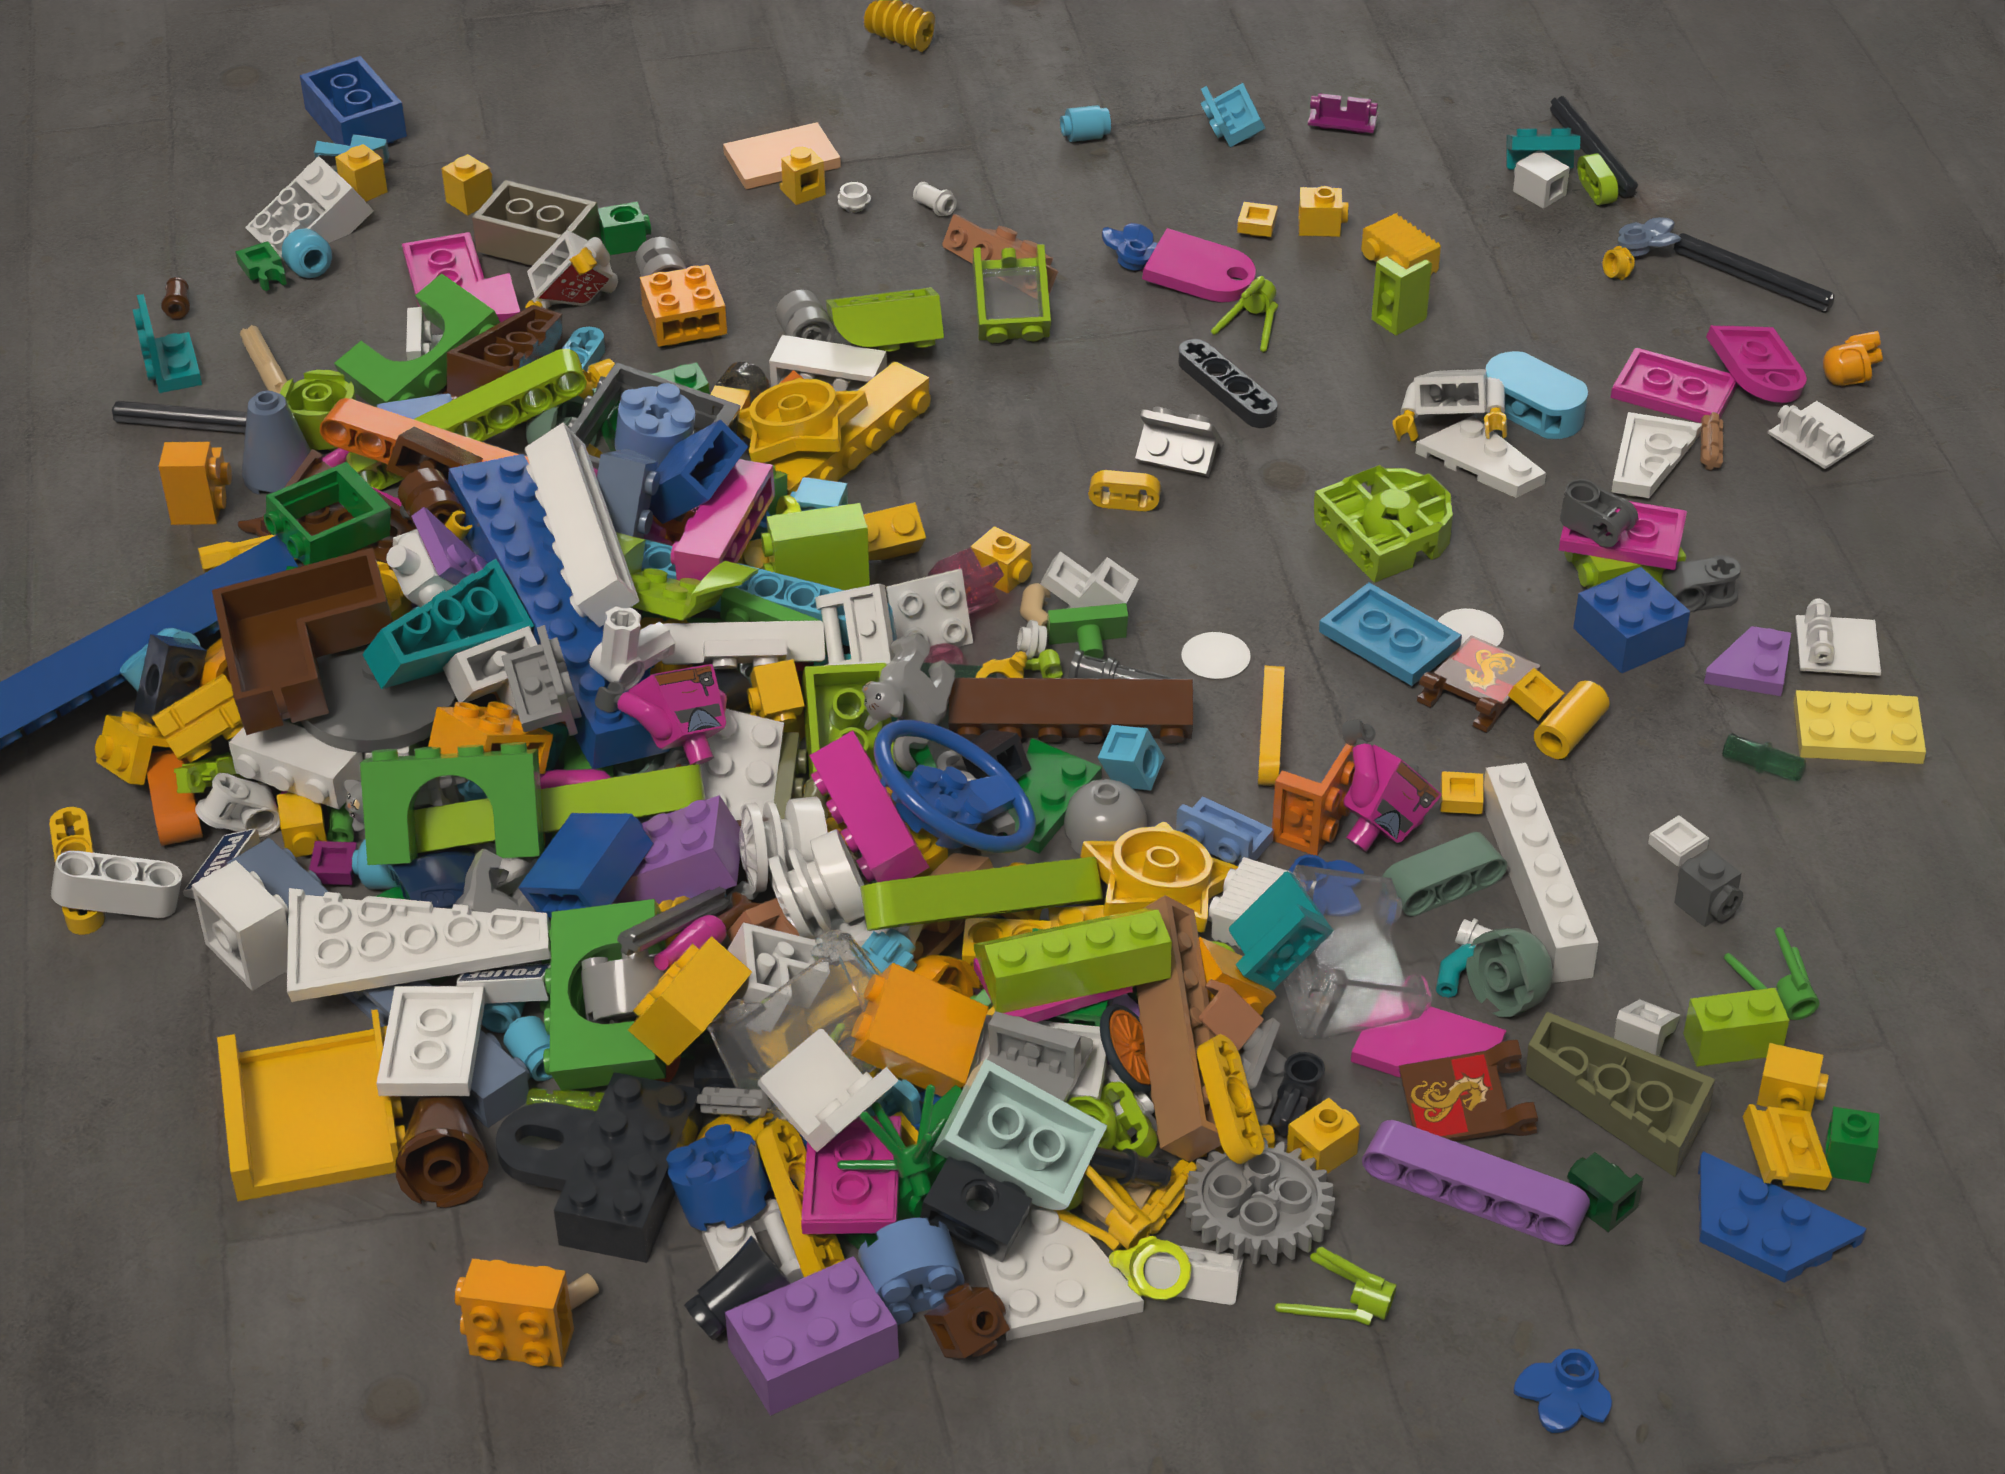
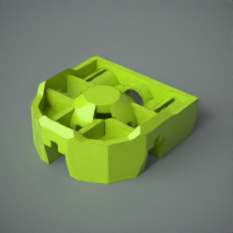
(1380, 544)

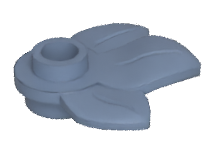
(1640, 237)

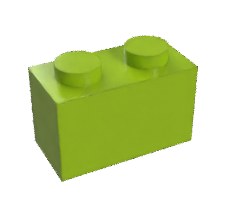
(1734, 1026)

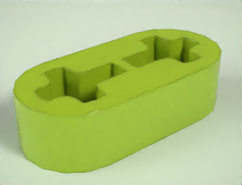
(1597, 179)
(1133, 1116)

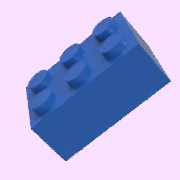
(351, 101)

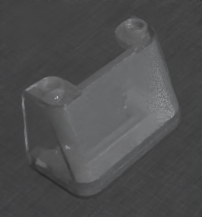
(1354, 974)
(822, 996)

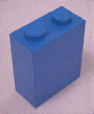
(695, 470)
(586, 862)

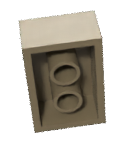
(527, 220)

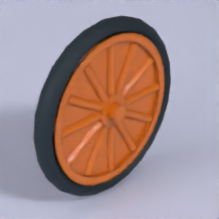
(1125, 1046)

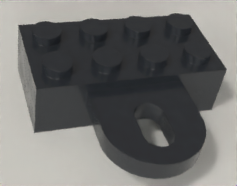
(608, 1161)

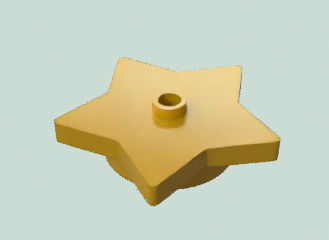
(798, 418)
(1154, 864)

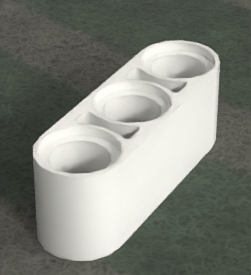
(116, 884)

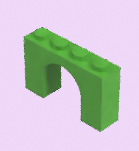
(386, 381)
(506, 777)
(579, 1050)

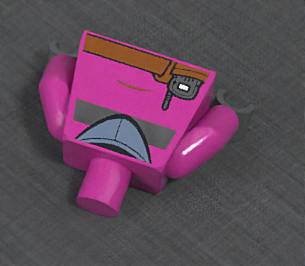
(674, 707)
(1384, 790)

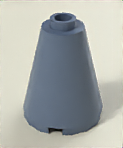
(271, 444)

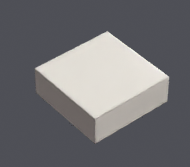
(1678, 840)

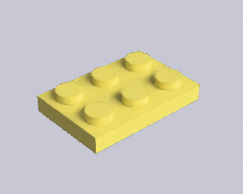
(1859, 727)

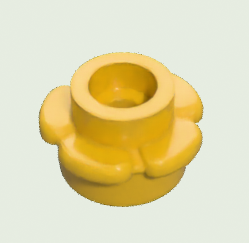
(1618, 263)

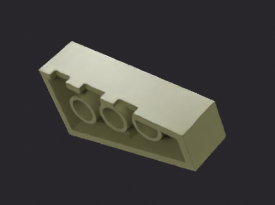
(1622, 1088)

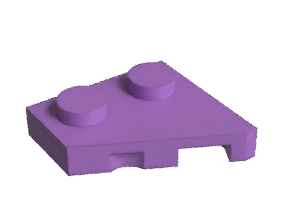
(448, 553)
(1753, 662)

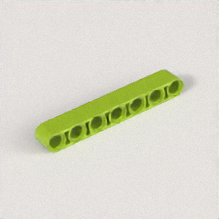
(494, 406)
(634, 794)
(980, 893)

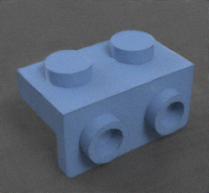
(1224, 831)

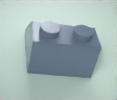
(627, 487)

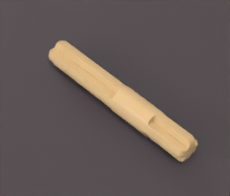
(263, 359)

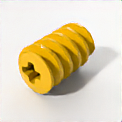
(900, 23)

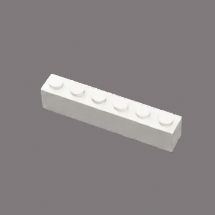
(580, 524)
(1539, 871)

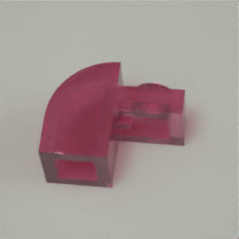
(978, 581)

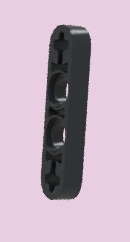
(1253, 407)

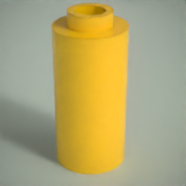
(1571, 719)

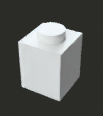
(1541, 179)

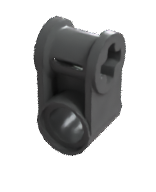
(1593, 513)
(1700, 584)

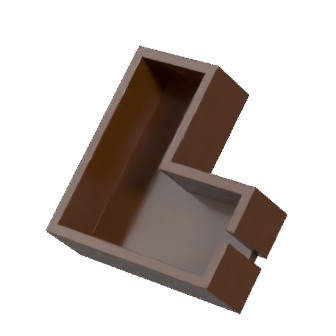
(287, 620)

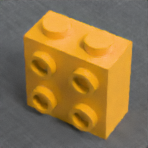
(683, 305)
(487, 727)
(515, 1312)

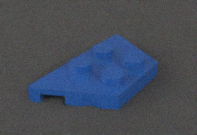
(1766, 1223)

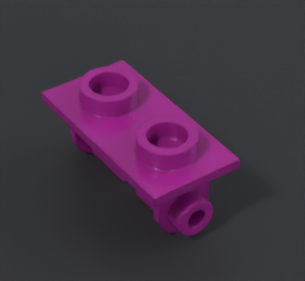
(1358, 116)

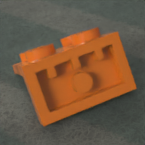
(1309, 811)

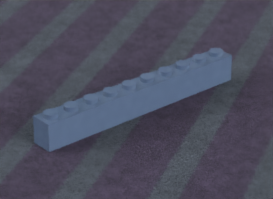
(497, 1080)

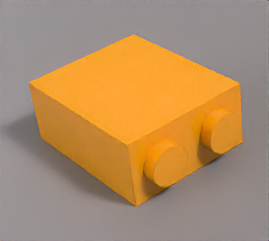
(918, 1029)

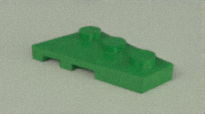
(1050, 786)

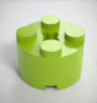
(312, 401)

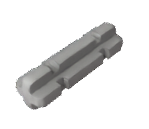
(734, 1101)

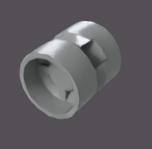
(659, 255)
(804, 316)

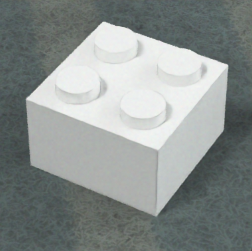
(243, 924)

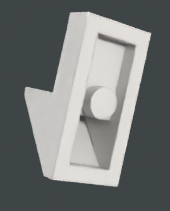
(1645, 1026)

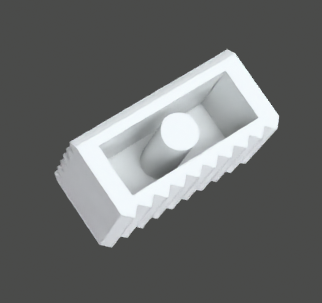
(1240, 891)

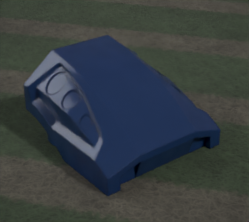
(434, 876)

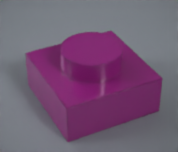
(333, 862)

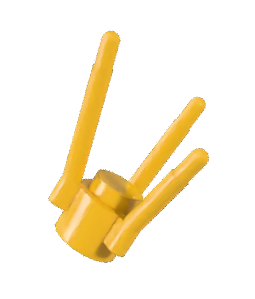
(1125, 1221)

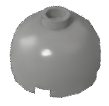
(1103, 812)

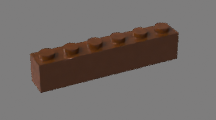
(1071, 707)

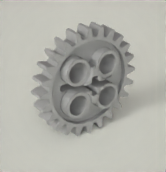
(1260, 1204)

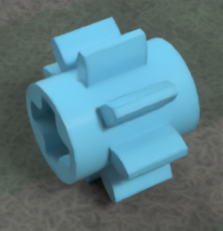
(889, 949)

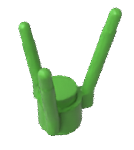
(1794, 989)

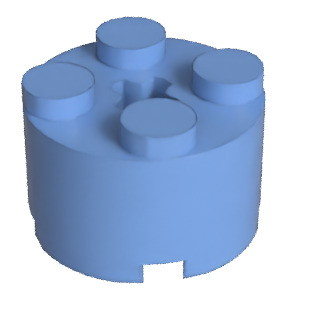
(653, 420)
(911, 1266)

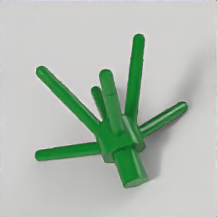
(908, 1160)

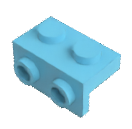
(1232, 114)

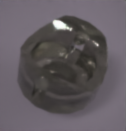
(746, 377)

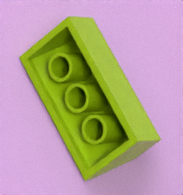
(1075, 959)

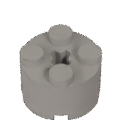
(617, 986)

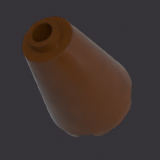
(441, 1154)

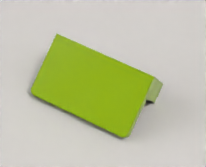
(1400, 295)

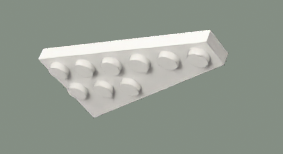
(392, 941)
(1055, 1278)

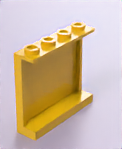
(308, 1113)

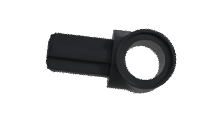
(1299, 1089)

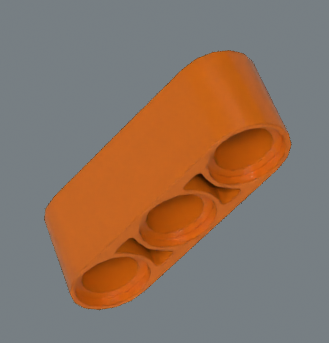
(172, 811)

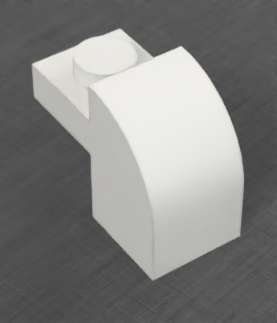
(1080, 588)

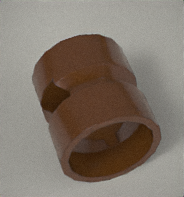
(429, 490)

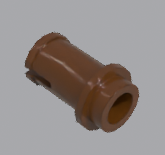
(175, 302)

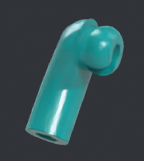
(1450, 970)

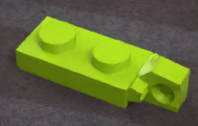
(199, 774)

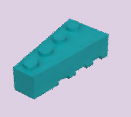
(452, 622)

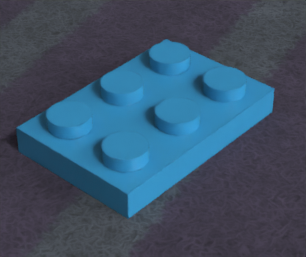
(1390, 633)

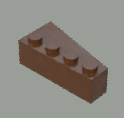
(503, 349)

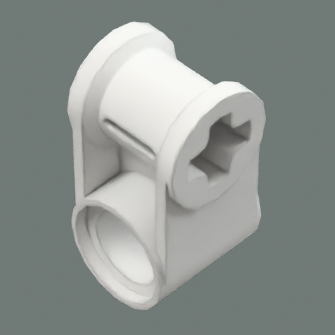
(239, 806)

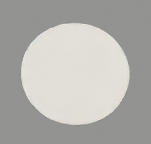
(1474, 623)
(1215, 655)

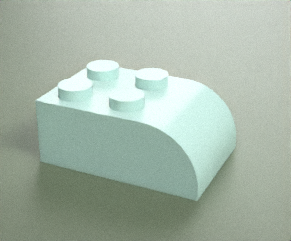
(1020, 1135)

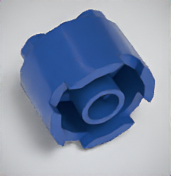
(719, 1178)

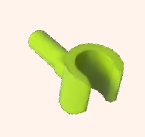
(1048, 663)

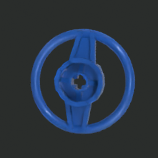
(945, 800)

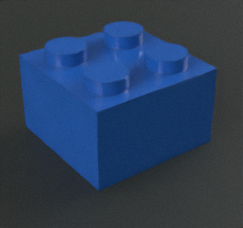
(1631, 619)

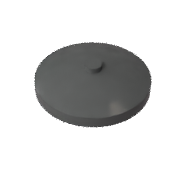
(370, 717)

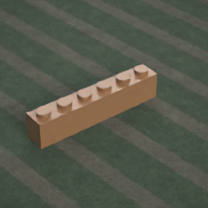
(1171, 1040)

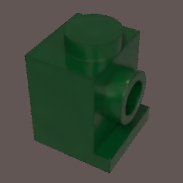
(1610, 1191)

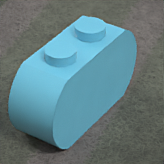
(1540, 395)

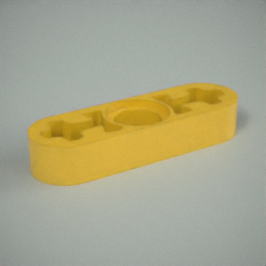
(1230, 1099)

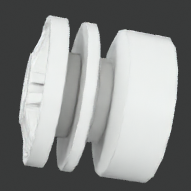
(769, 836)
(818, 885)

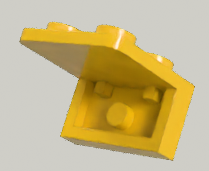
(127, 746)

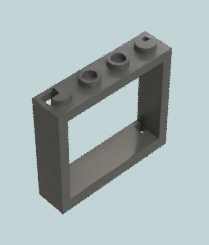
(621, 378)

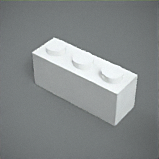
(838, 364)
(296, 763)

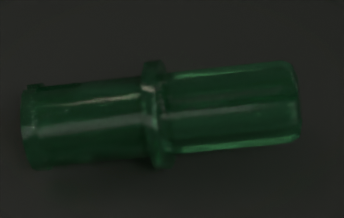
(1764, 757)

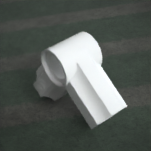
(627, 649)

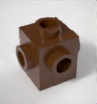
(968, 1321)

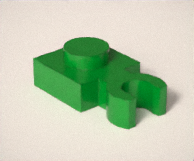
(263, 263)

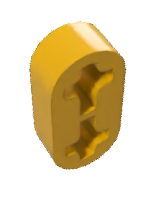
(1124, 490)

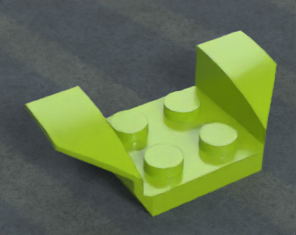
(675, 597)

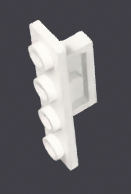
(746, 642)

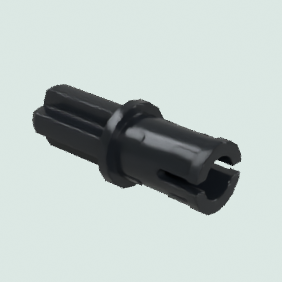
(1131, 1168)

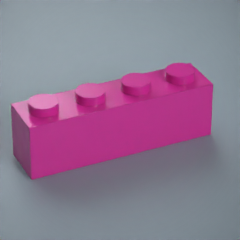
(725, 521)
(867, 811)

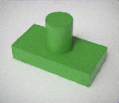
(1087, 626)

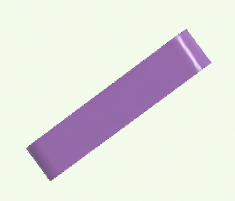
(1476, 1182)

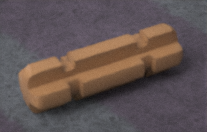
(1711, 441)

